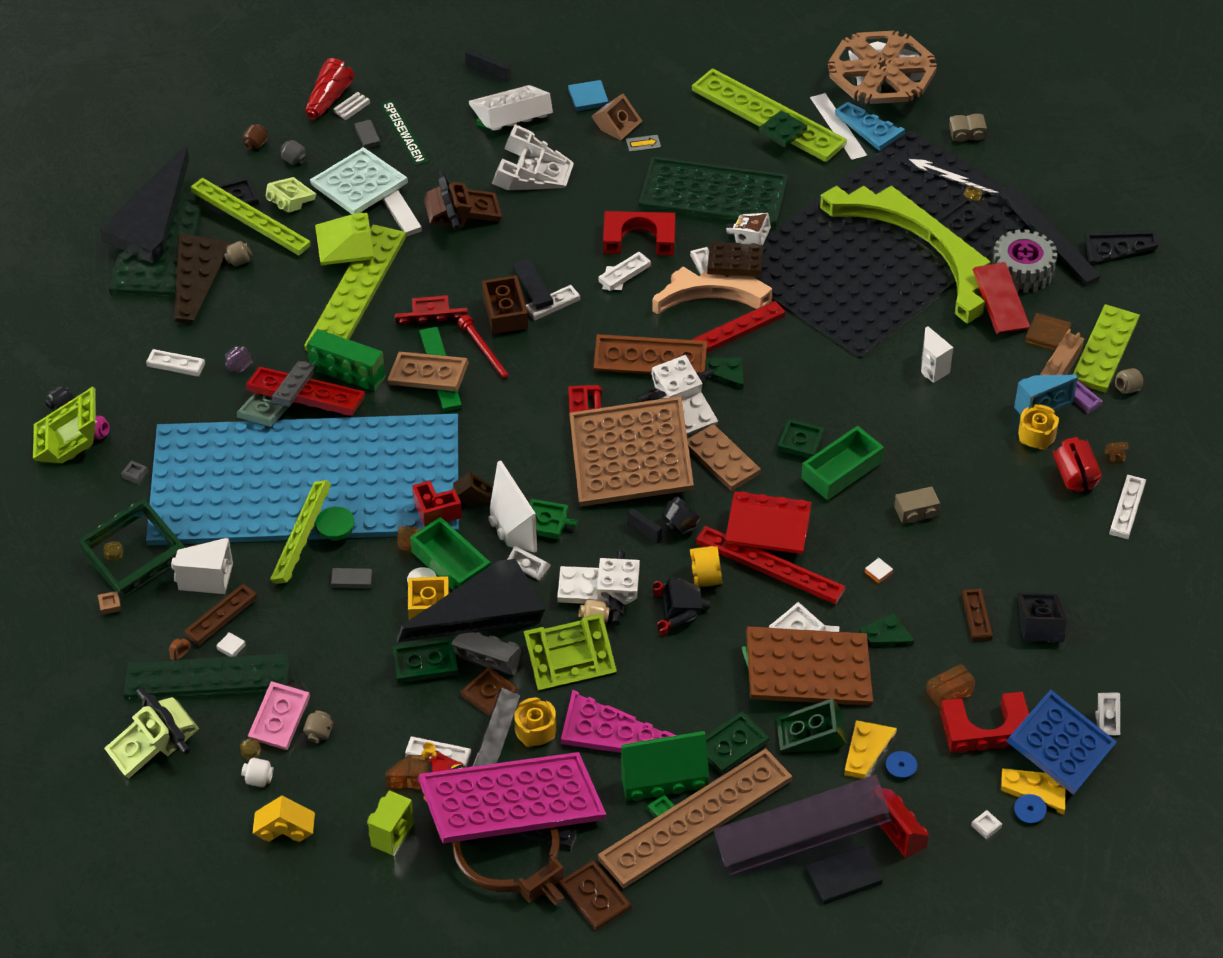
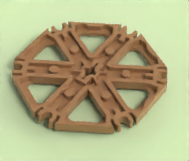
(892, 72)

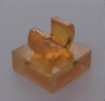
(1116, 448)

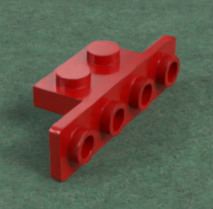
(429, 309)

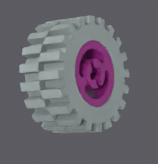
(1024, 271)

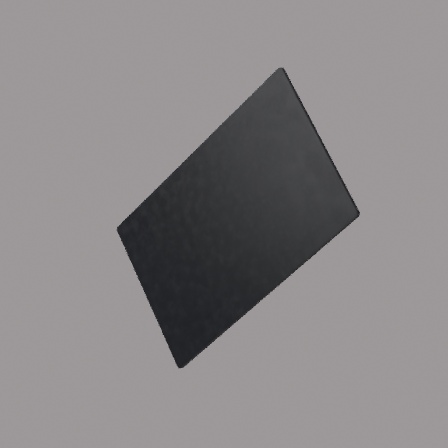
(866, 275)

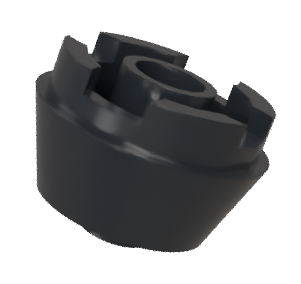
(679, 516)

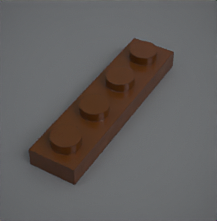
(220, 614)

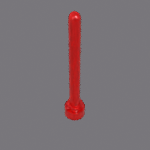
(466, 323)

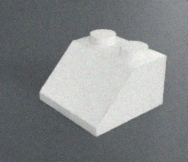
(935, 356)

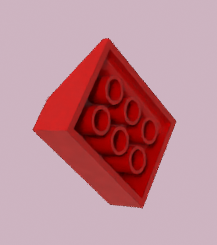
(768, 522)

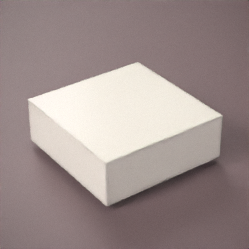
(230, 645)
(986, 824)

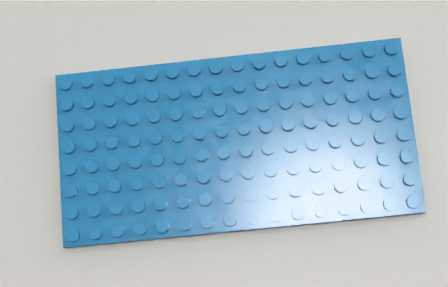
(254, 478)

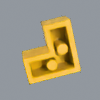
(285, 818)

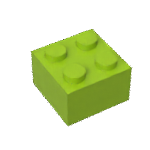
(390, 822)

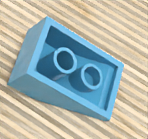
(1045, 390)

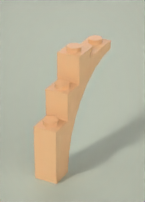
(689, 286)

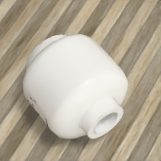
(257, 772)

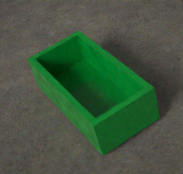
(346, 360)
(842, 462)
(447, 553)

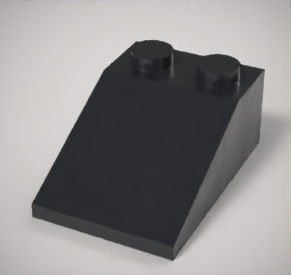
(1041, 617)

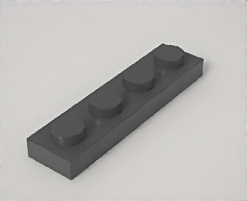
(293, 383)

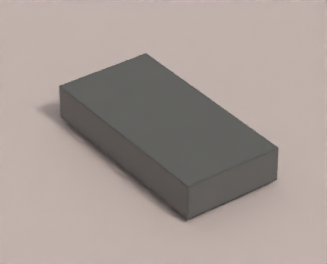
(367, 134)
(351, 578)

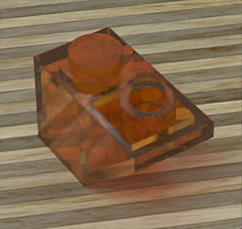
(407, 771)

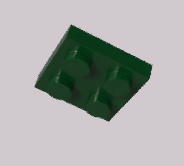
(783, 128)
(800, 439)

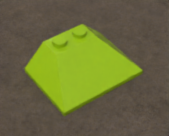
(345, 239)
(66, 430)
(570, 652)

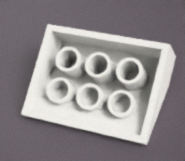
(512, 107)

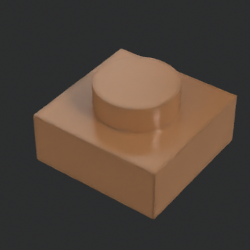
(109, 602)

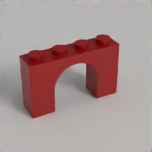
(620, 223)
(964, 736)

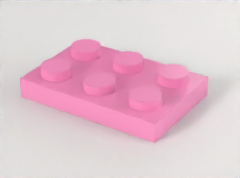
(279, 715)

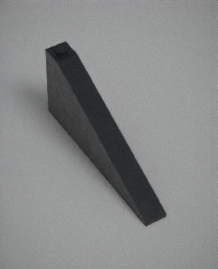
(147, 217)
(488, 601)

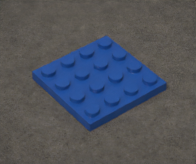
(1061, 741)

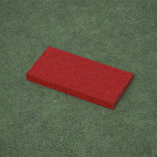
(1001, 298)

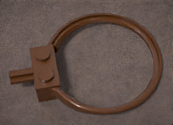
(540, 883)

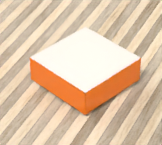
(878, 570)

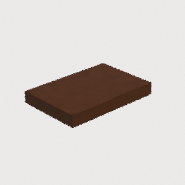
(594, 895)

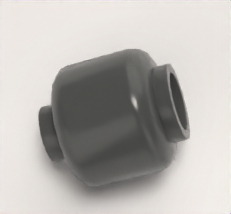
(293, 152)

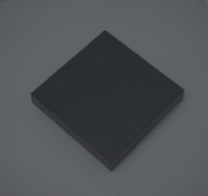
(242, 190)

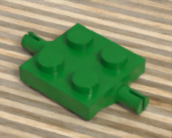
(551, 518)

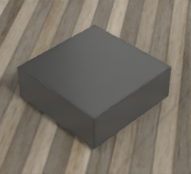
(134, 472)

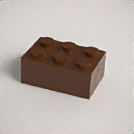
(504, 304)

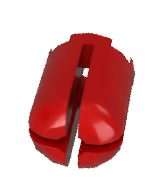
(1077, 464)

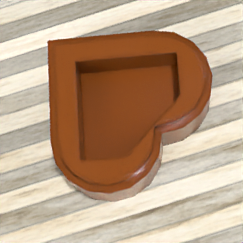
(179, 648)

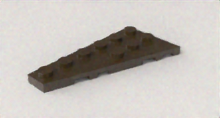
(195, 271)

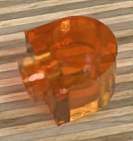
(404, 535)

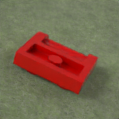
(579, 397)

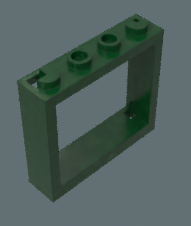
(116, 524)

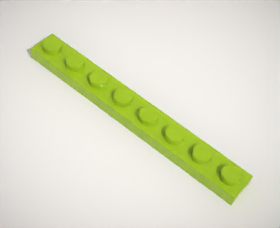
(250, 216)

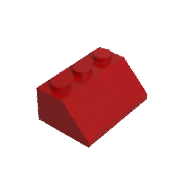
(903, 827)

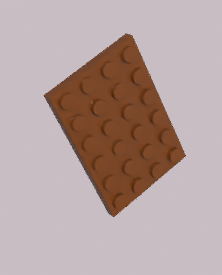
(808, 666)

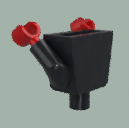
(681, 602)

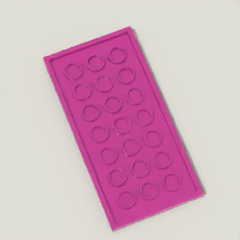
(511, 797)

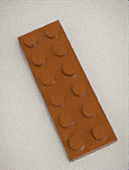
(640, 354)

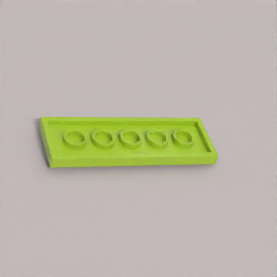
(1105, 347)

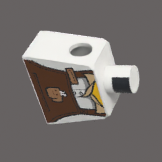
(750, 228)

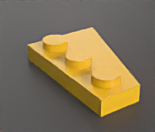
(866, 746)
(1037, 783)

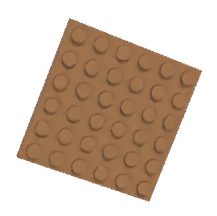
(631, 451)

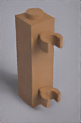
(1064, 355)

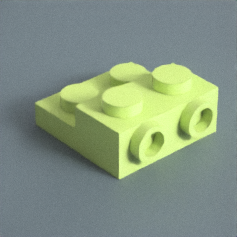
(289, 194)

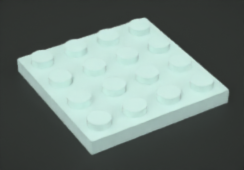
(359, 181)

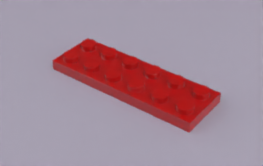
(314, 394)

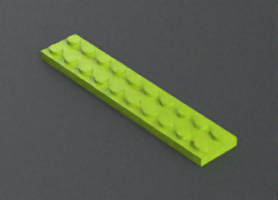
(759, 109)
(359, 285)

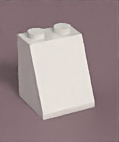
(204, 567)

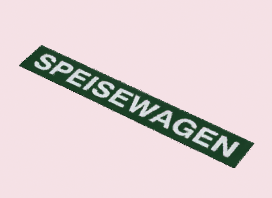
(404, 132)

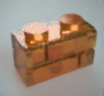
(950, 685)

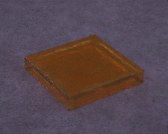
(1047, 331)

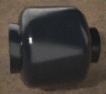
(58, 397)

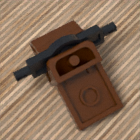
(454, 203)

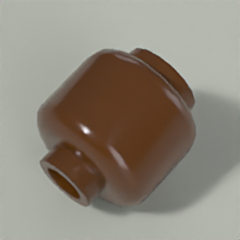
(255, 137)

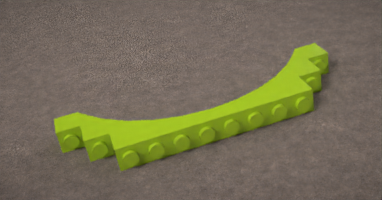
(897, 209)

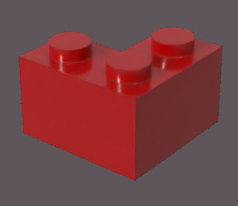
(433, 505)

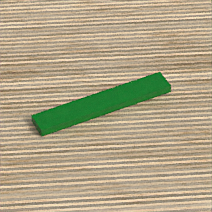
(433, 345)

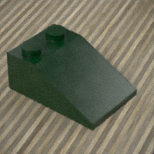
(812, 728)

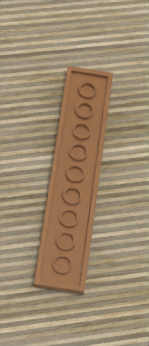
(694, 818)

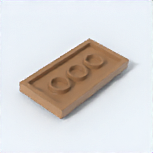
(428, 371)
(722, 457)

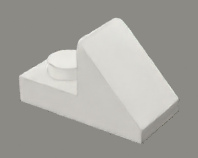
(1108, 713)

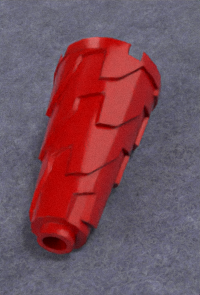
(329, 86)

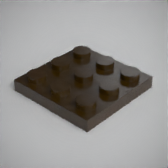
(735, 259)

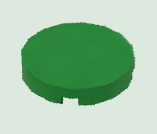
(335, 523)

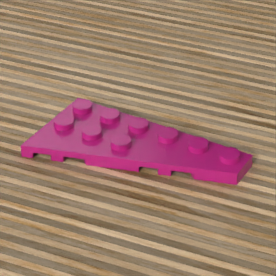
(603, 727)

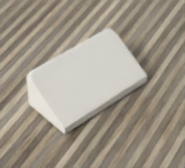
(529, 563)

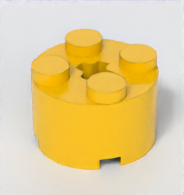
(1038, 426)
(706, 566)
(535, 722)

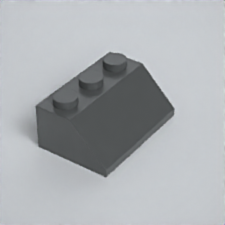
(488, 652)

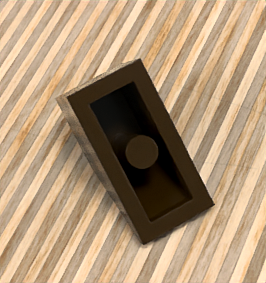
(473, 490)

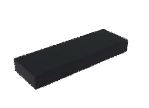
(488, 65)

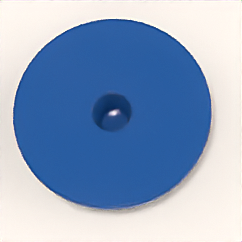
(901, 764)
(1030, 808)

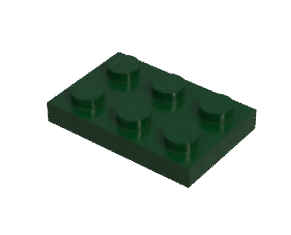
(424, 660)
(734, 742)

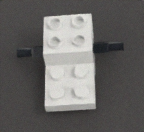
(680, 379)
(612, 583)

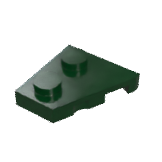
(726, 370)
(887, 632)

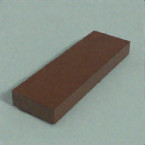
(977, 615)

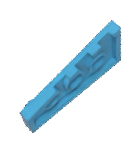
(870, 127)

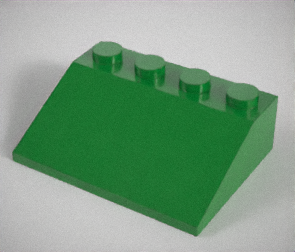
(664, 766)

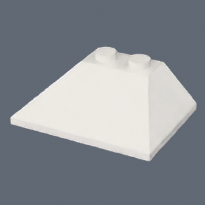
(512, 512)

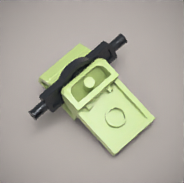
(156, 728)

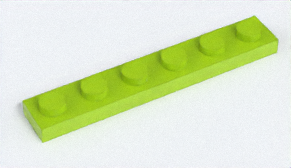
(300, 532)

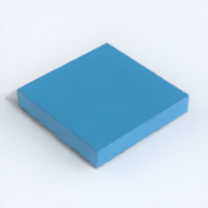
(588, 95)

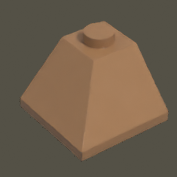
(617, 117)

